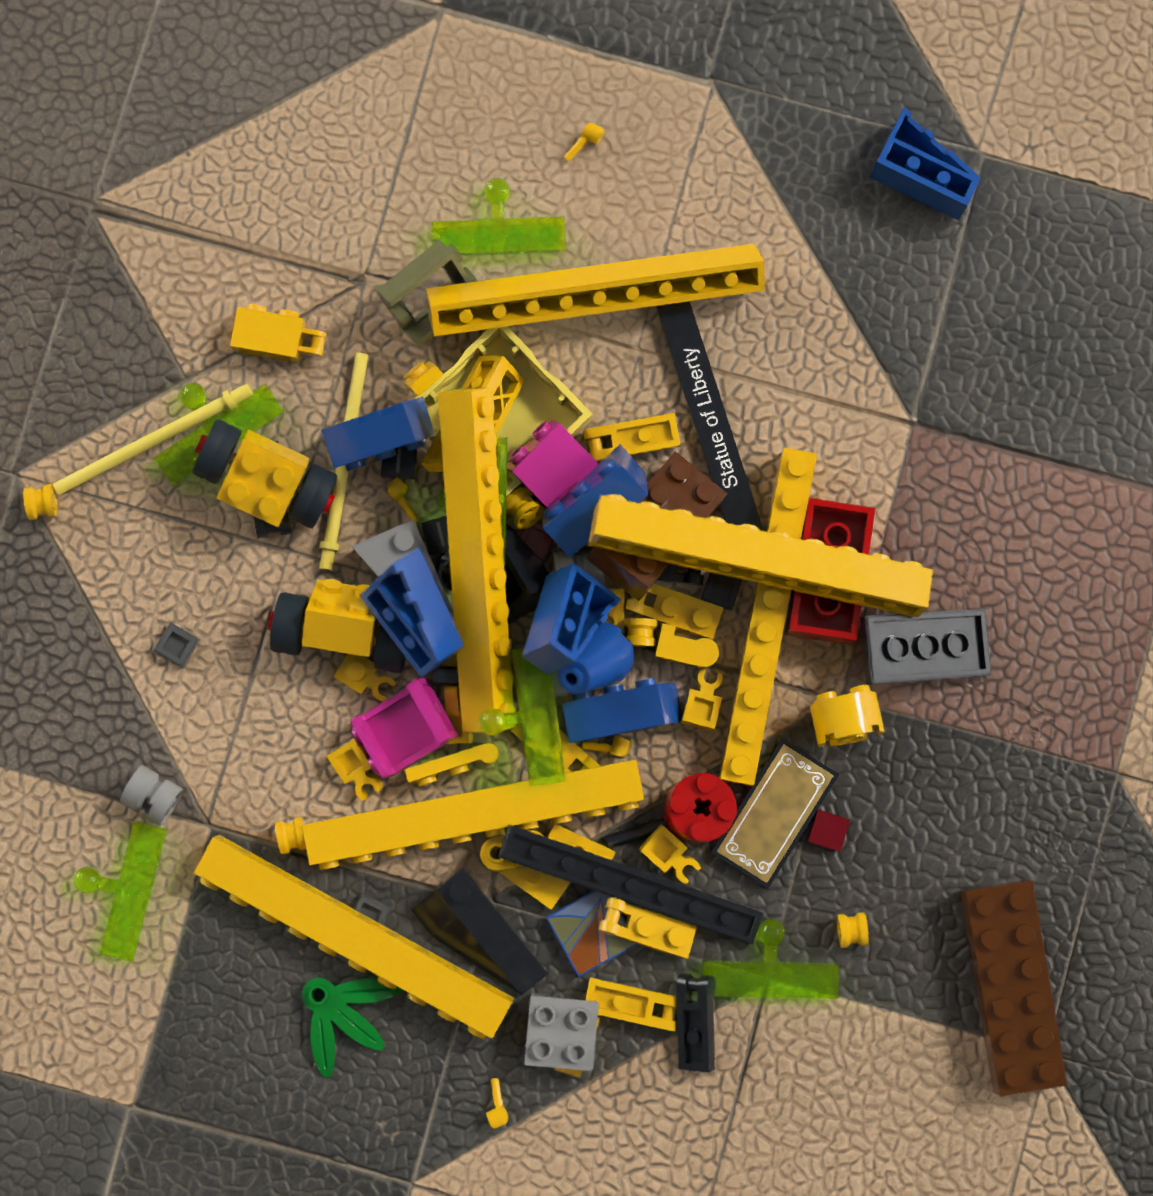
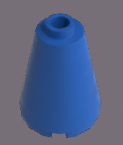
(601, 663)

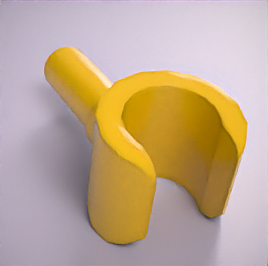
(591, 133)
(397, 490)
(620, 746)
(498, 1116)

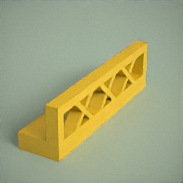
(486, 373)

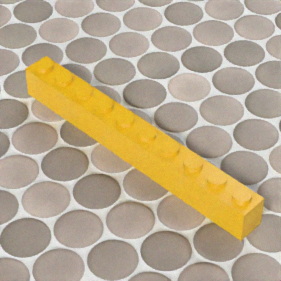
(595, 289)
(476, 552)
(760, 556)
(765, 627)
(471, 813)
(354, 936)

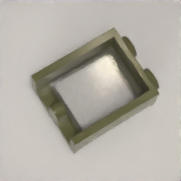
(406, 291)

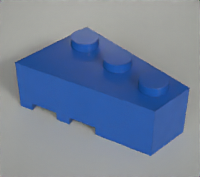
(924, 169)
(379, 434)
(571, 518)
(414, 613)
(566, 617)
(621, 710)

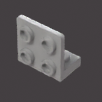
(561, 1032)

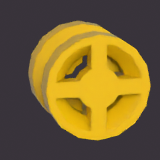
(40, 501)
(524, 508)
(641, 632)
(290, 835)
(852, 930)

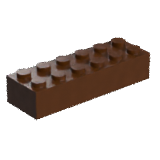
(1013, 988)

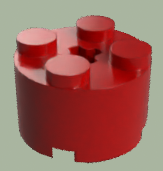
(719, 808)

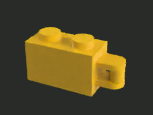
(274, 334)

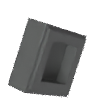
(176, 645)

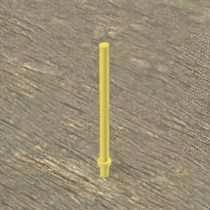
(228, 400)
(330, 544)

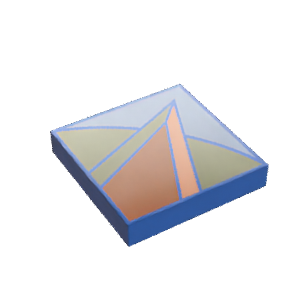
(578, 933)

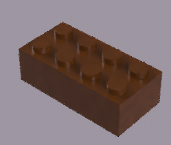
(671, 488)

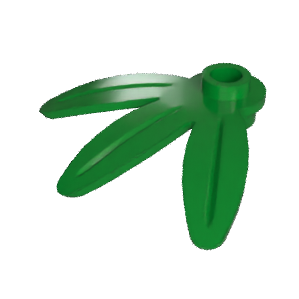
(347, 1019)

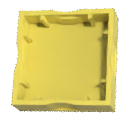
(538, 401)

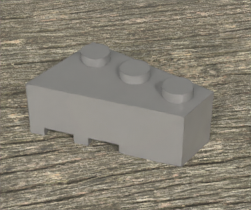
(394, 544)

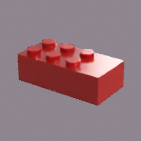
(822, 617)

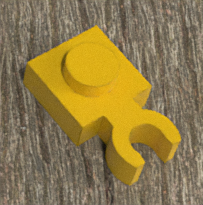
(422, 377)
(360, 673)
(702, 706)
(352, 764)
(666, 851)

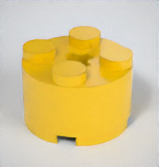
(846, 717)

